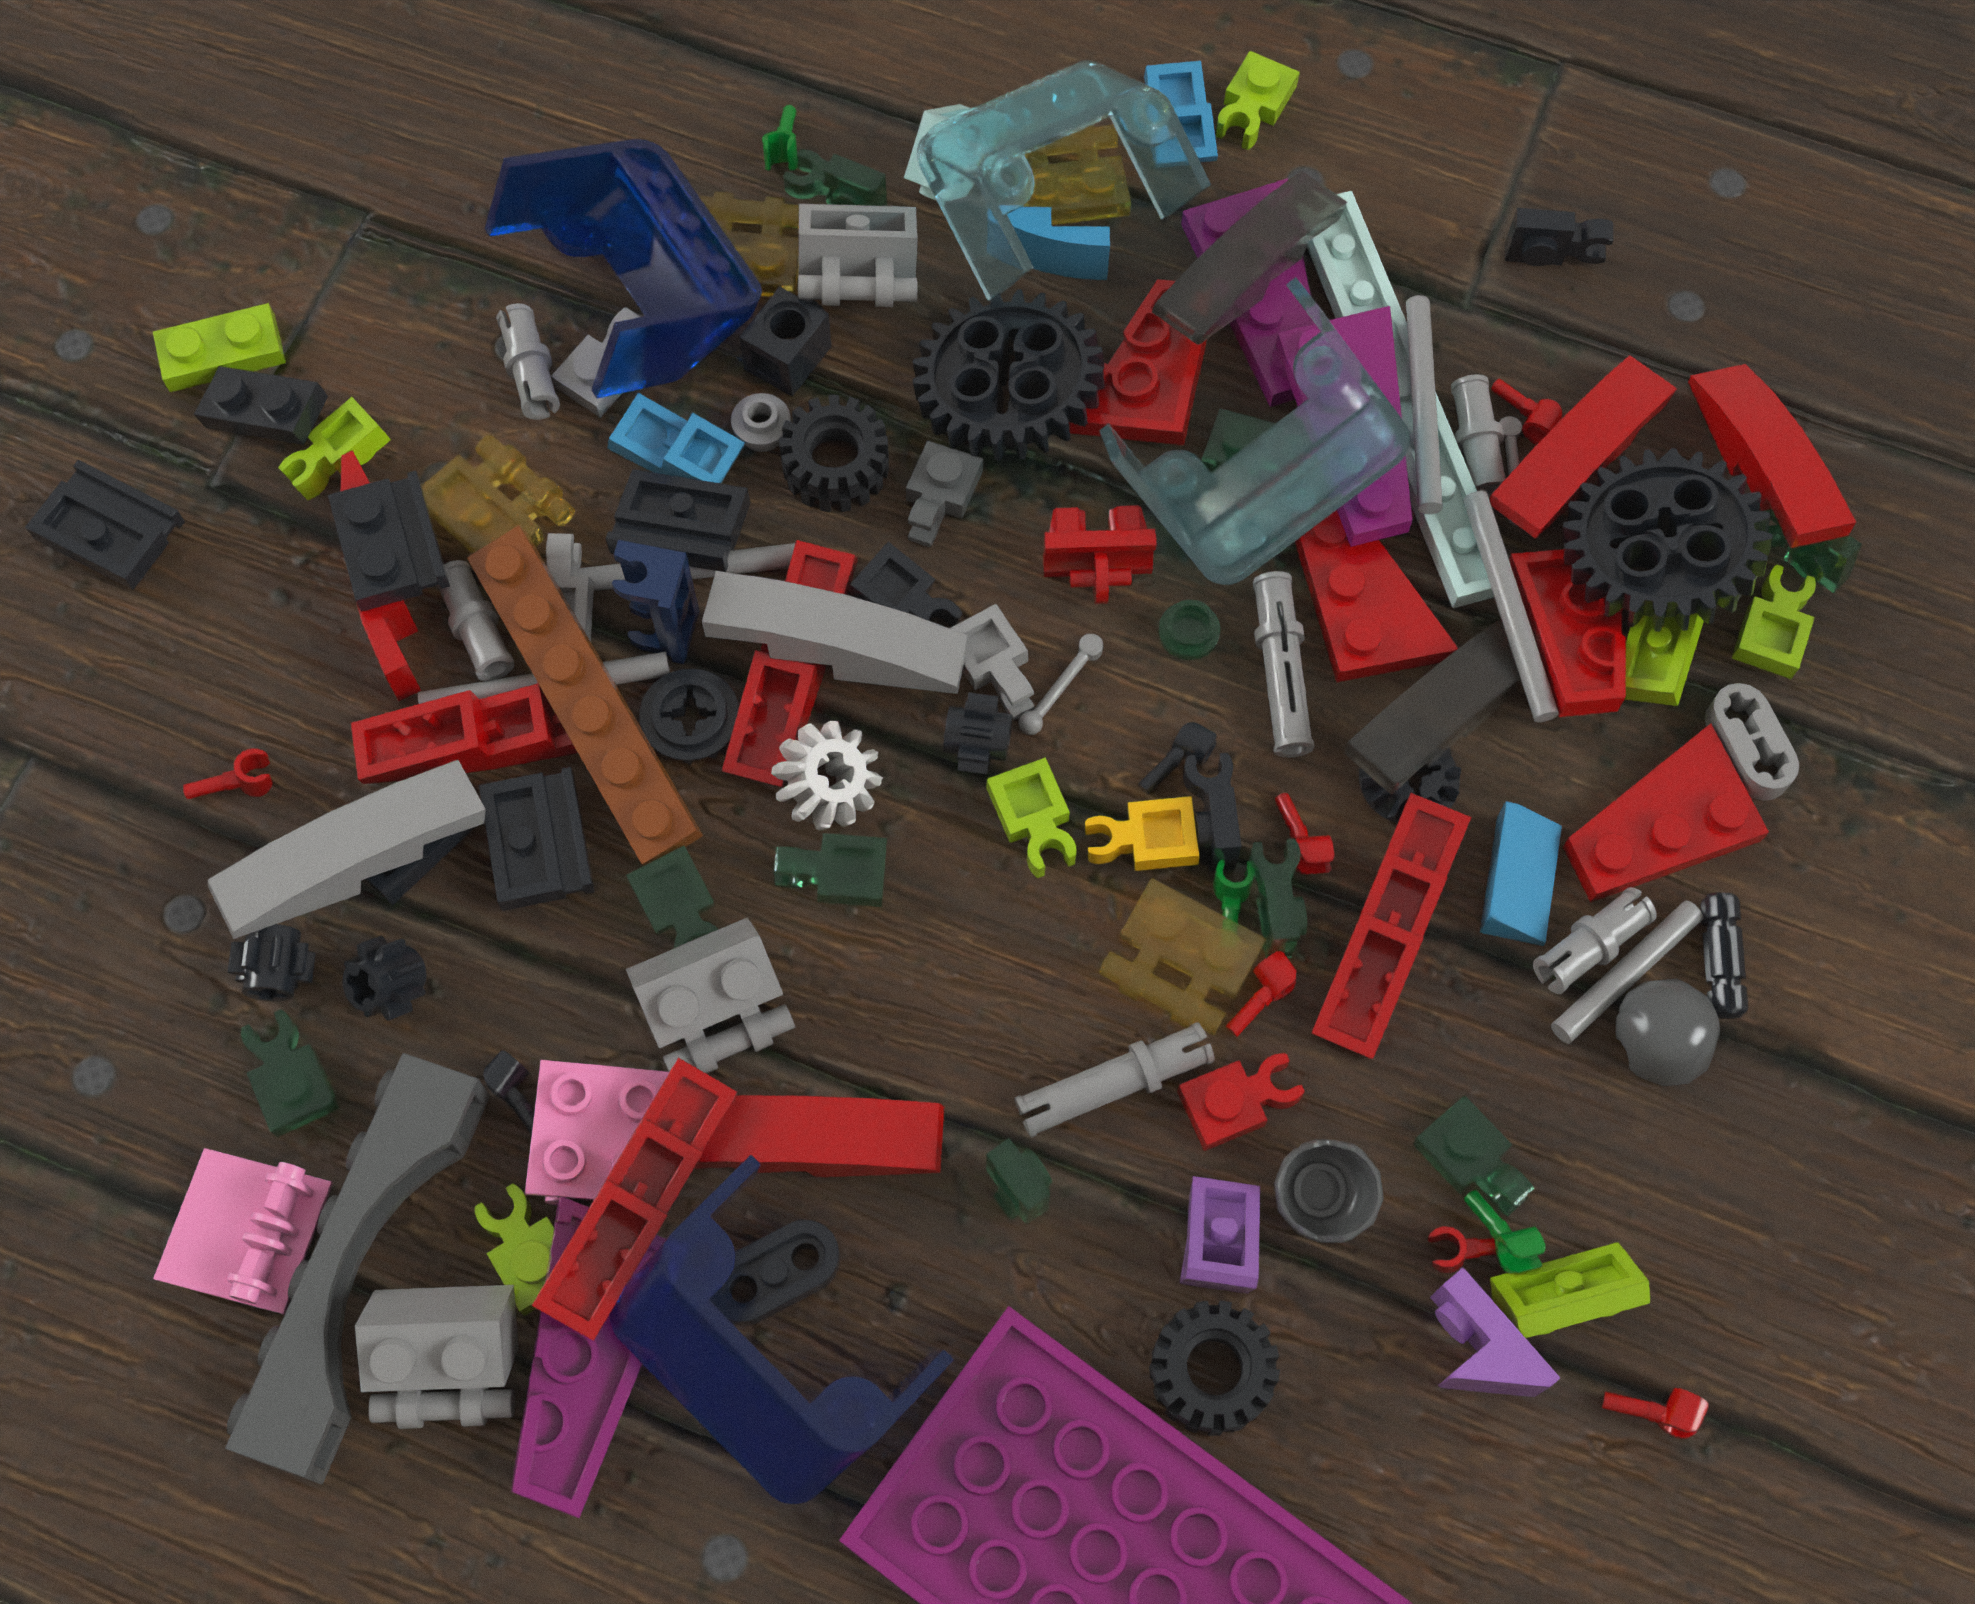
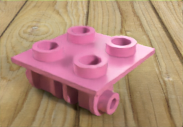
(583, 1125)
(243, 1230)

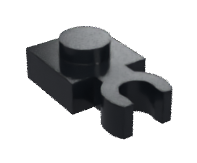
(1550, 235)
(903, 585)

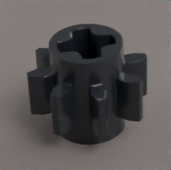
(977, 733)
(271, 963)
(384, 978)

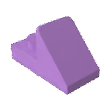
(1222, 1236)
(1502, 1357)

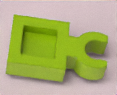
(1256, 94)
(339, 433)
(1774, 629)
(1032, 808)
(525, 1250)

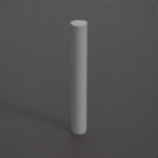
(1627, 972)

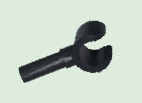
(1190, 740)
(503, 1078)

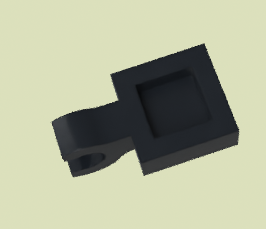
(1218, 822)

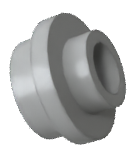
(762, 435)

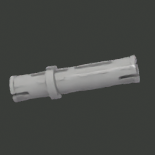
(1280, 640)
(1115, 1079)

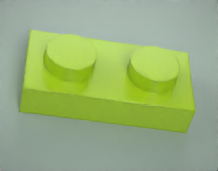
(235, 340)
(1660, 660)
(1571, 1290)

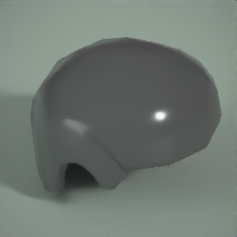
(1667, 1031)
(1328, 1190)

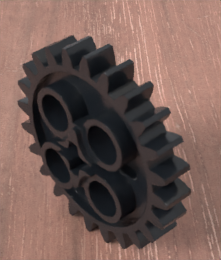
(1049, 383)
(1666, 539)

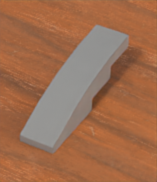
(838, 630)
(338, 850)

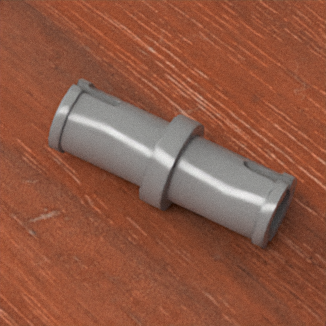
(528, 361)
(1478, 432)
(475, 623)
(1594, 940)

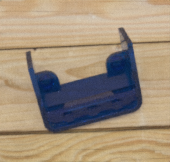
(657, 238)
(729, 1384)

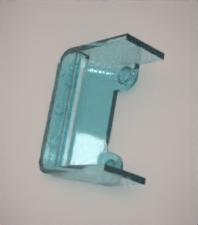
(982, 169)
(1286, 476)

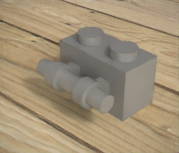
(857, 253)
(707, 984)
(438, 1341)

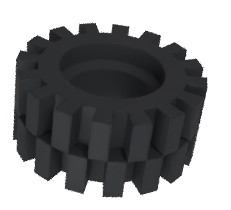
(830, 424)
(1249, 1343)

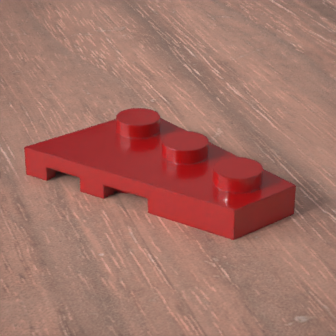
(1148, 380)
(1367, 606)
(1575, 640)
(1667, 821)

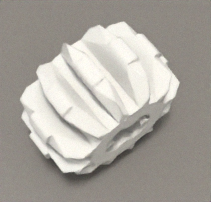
(840, 760)

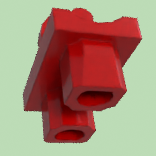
(1098, 556)

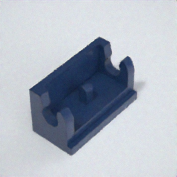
(659, 589)

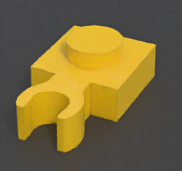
(1156, 832)

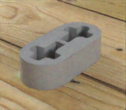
(1755, 740)

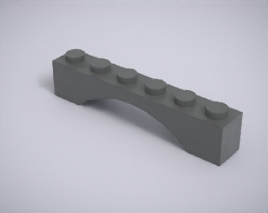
(299, 1396)

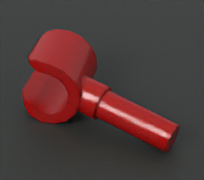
(1541, 415)
(236, 778)
(1315, 850)
(1278, 981)
(1468, 1248)
(1679, 1417)

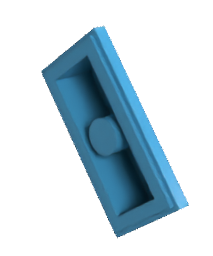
(1521, 875)

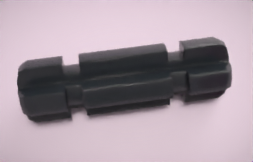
(1724, 954)

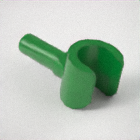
(781, 144)
(1232, 893)
(1514, 1249)

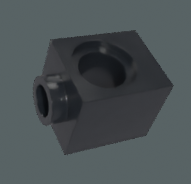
(786, 361)

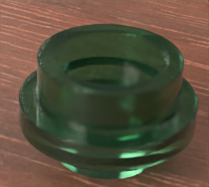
(1189, 630)

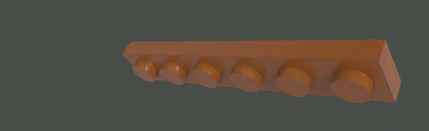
(584, 697)

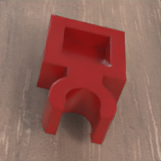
(1230, 1103)

